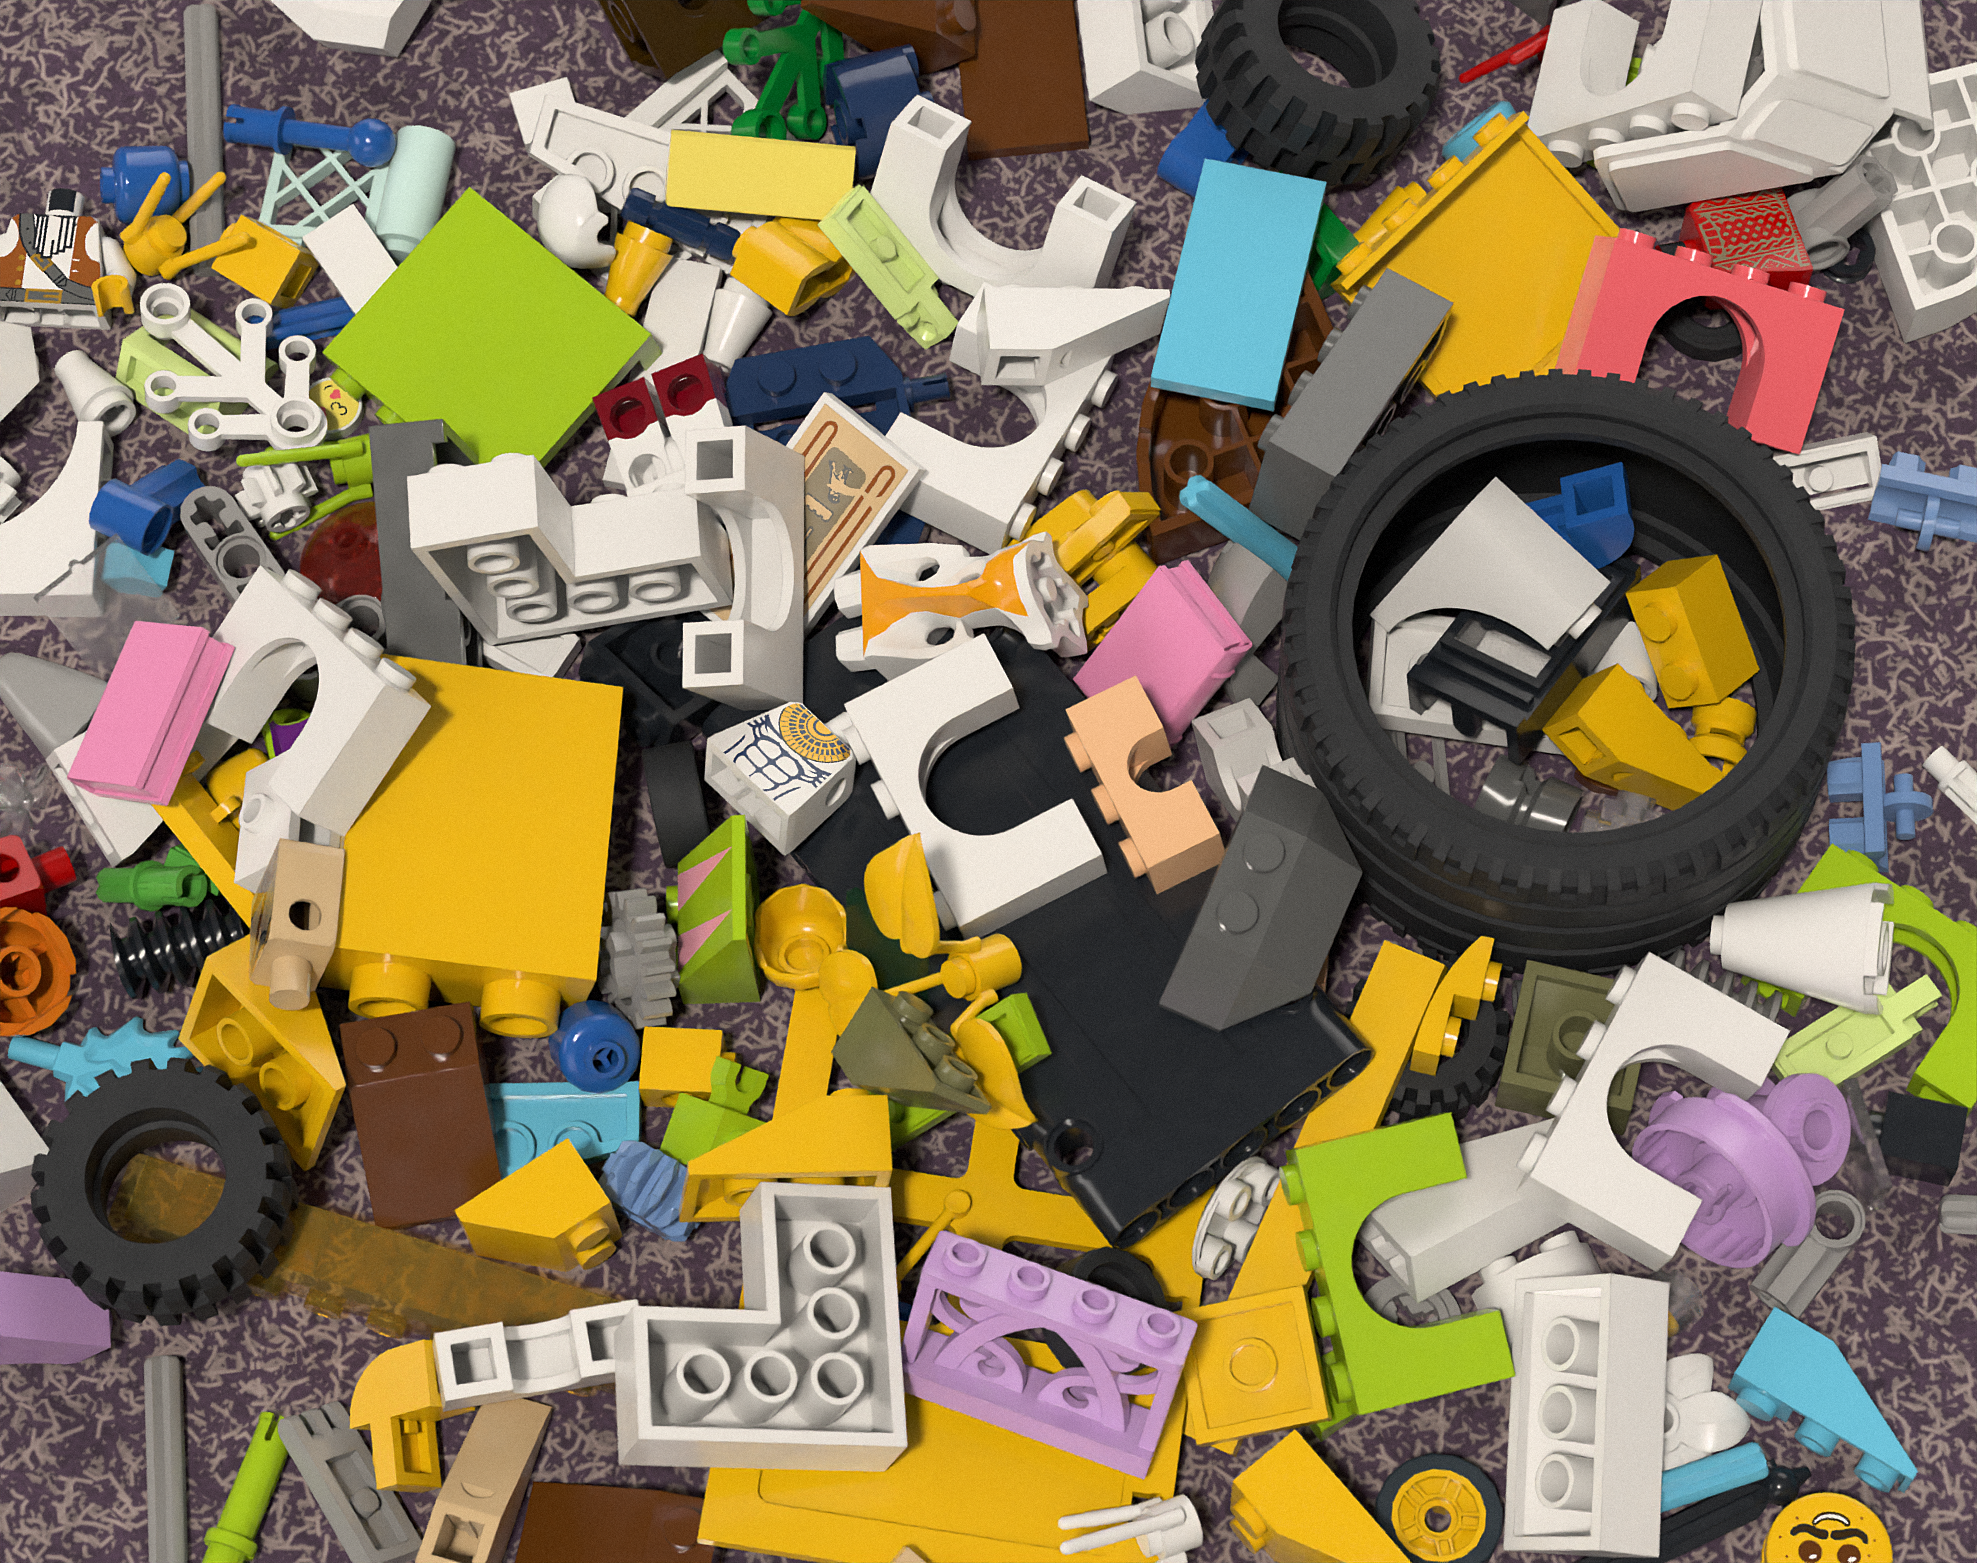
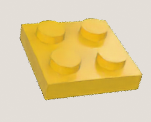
(1254, 1367)

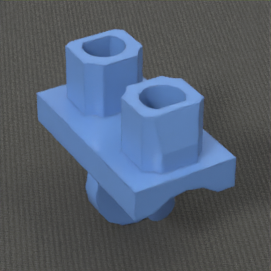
(1926, 501)
(1865, 781)

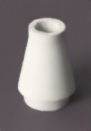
(734, 323)
(95, 392)

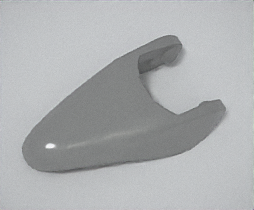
(48, 699)

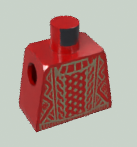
(1748, 231)

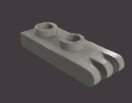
(344, 1485)

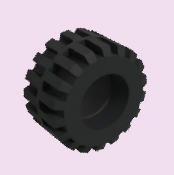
(1462, 1078)

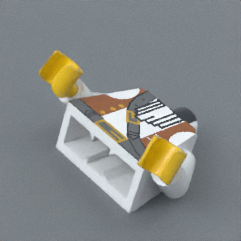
(62, 268)

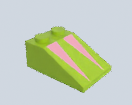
(716, 918)

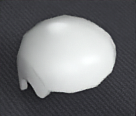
(571, 223)

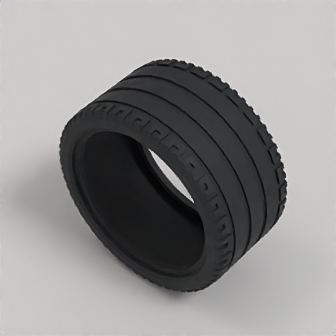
(1693, 493)

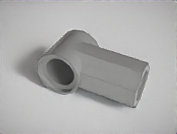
(1841, 208)
(1800, 1272)

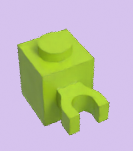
(704, 1125)

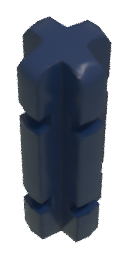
(680, 224)

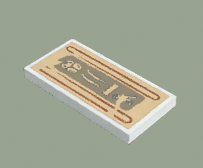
(850, 494)

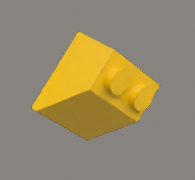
(544, 1215)

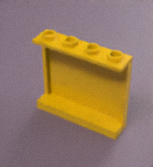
(1499, 241)

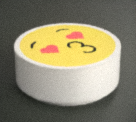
(340, 409)

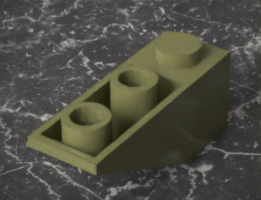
(902, 1054)

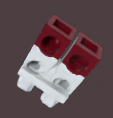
(651, 428)

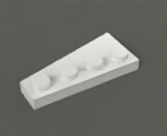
(616, 158)

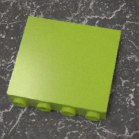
(488, 338)

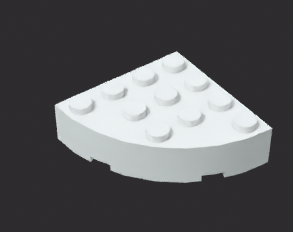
(1930, 226)

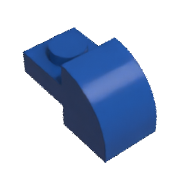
(1592, 513)

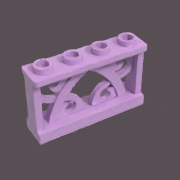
(986, 1378)

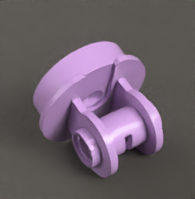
(1749, 1162)

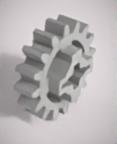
(637, 958)

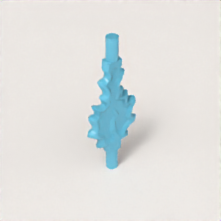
(98, 1053)

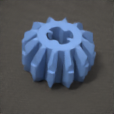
(647, 1189)

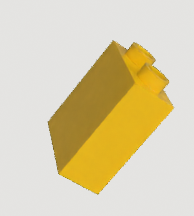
(483, 852)

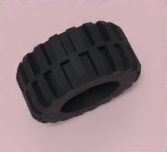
(1298, 119)
(116, 1126)

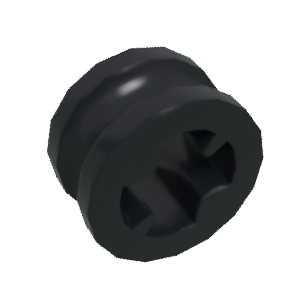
(1853, 273)

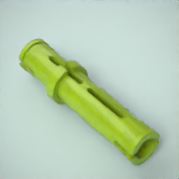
(235, 1533)

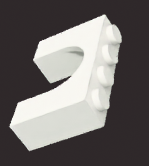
(1684, 87)
(920, 197)
(990, 492)
(759, 494)
(361, 706)
(904, 732)
(1579, 1163)

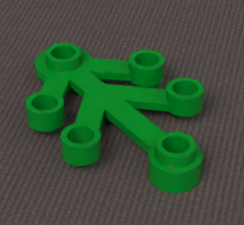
(796, 61)

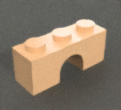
(1165, 831)

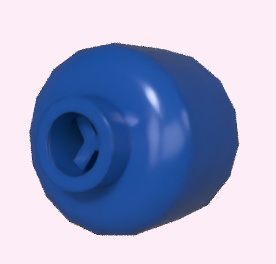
(133, 175)
(595, 1047)

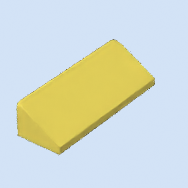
(756, 174)

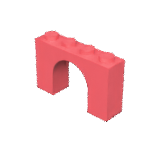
(1782, 332)

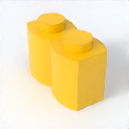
(790, 263)

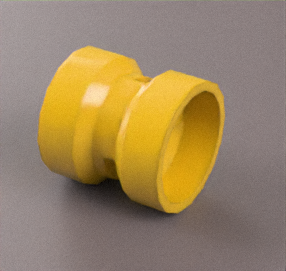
(1723, 730)

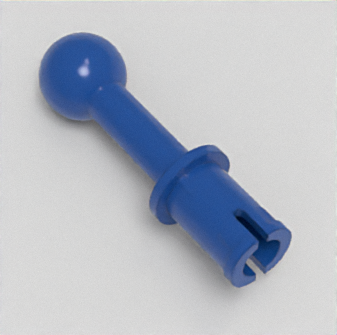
(368, 141)

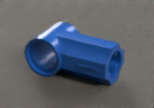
(145, 509)

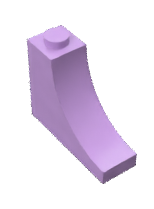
(49, 1321)

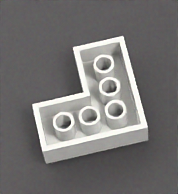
(542, 568)
(797, 1374)

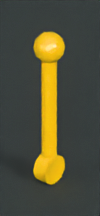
(955, 1207)

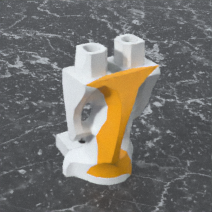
(908, 616)

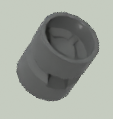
(1521, 799)

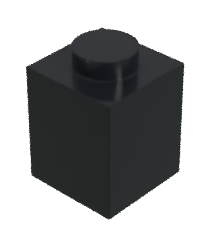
(1920, 1137)

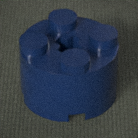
(867, 98)

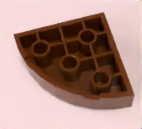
(1213, 439)

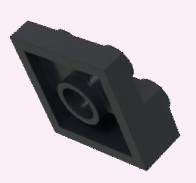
(648, 664)

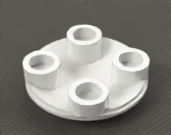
(1233, 1217)

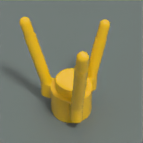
(157, 242)

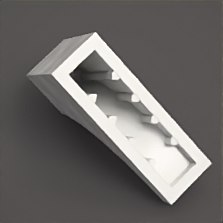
(56, 527)
(1504, 565)

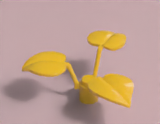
(905, 909)

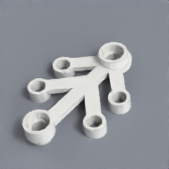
(234, 378)

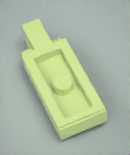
(888, 265)
(1852, 1042)

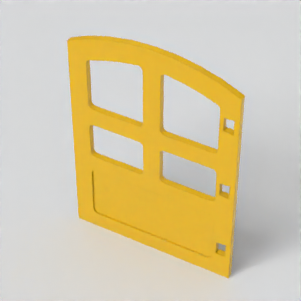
(961, 1483)

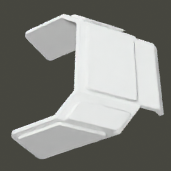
(1823, 96)

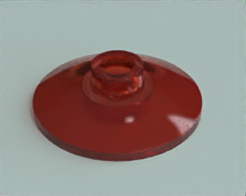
(345, 554)

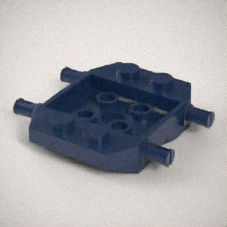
(852, 370)

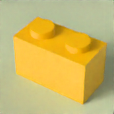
(1692, 631)

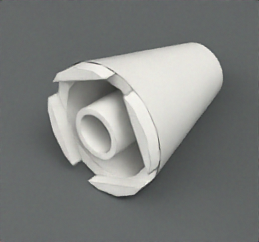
(1813, 943)

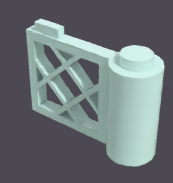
(403, 195)

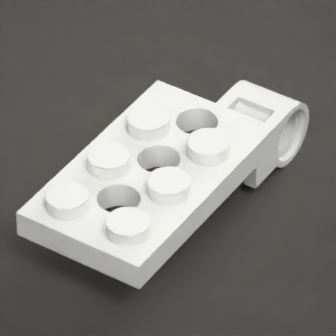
(1411, 640)

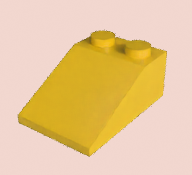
(271, 1050)
(820, 1142)
(1304, 1512)

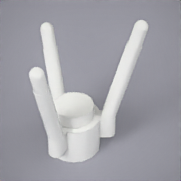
(1159, 1527)

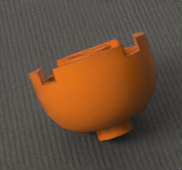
(33, 972)

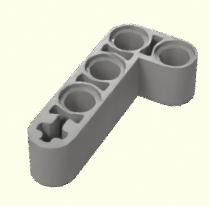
(246, 547)

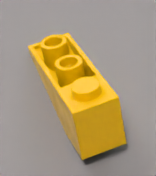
(1628, 741)

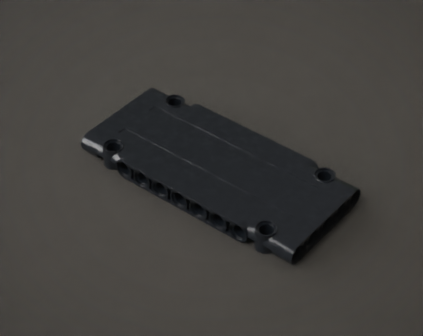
(1131, 1080)

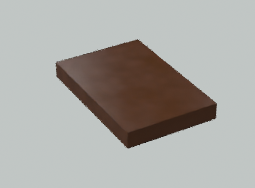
(1024, 80)

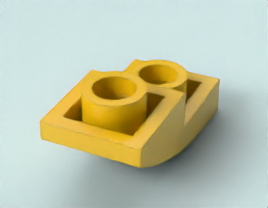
(1458, 995)

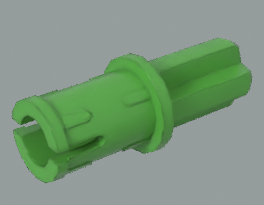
(152, 885)

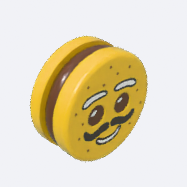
(1826, 1530)

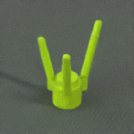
(348, 462)

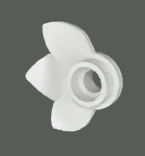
(1696, 1417)

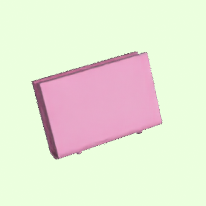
(1176, 645)
(150, 713)

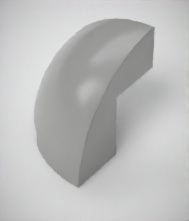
(1255, 600)

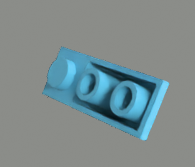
(1806, 1373)

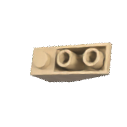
(486, 1484)

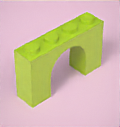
(1950, 1066)
(1335, 1191)

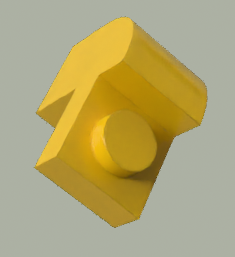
(399, 1405)

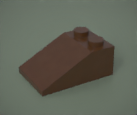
(937, 29)
(422, 1112)
(611, 1526)

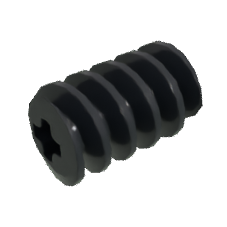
(172, 948)

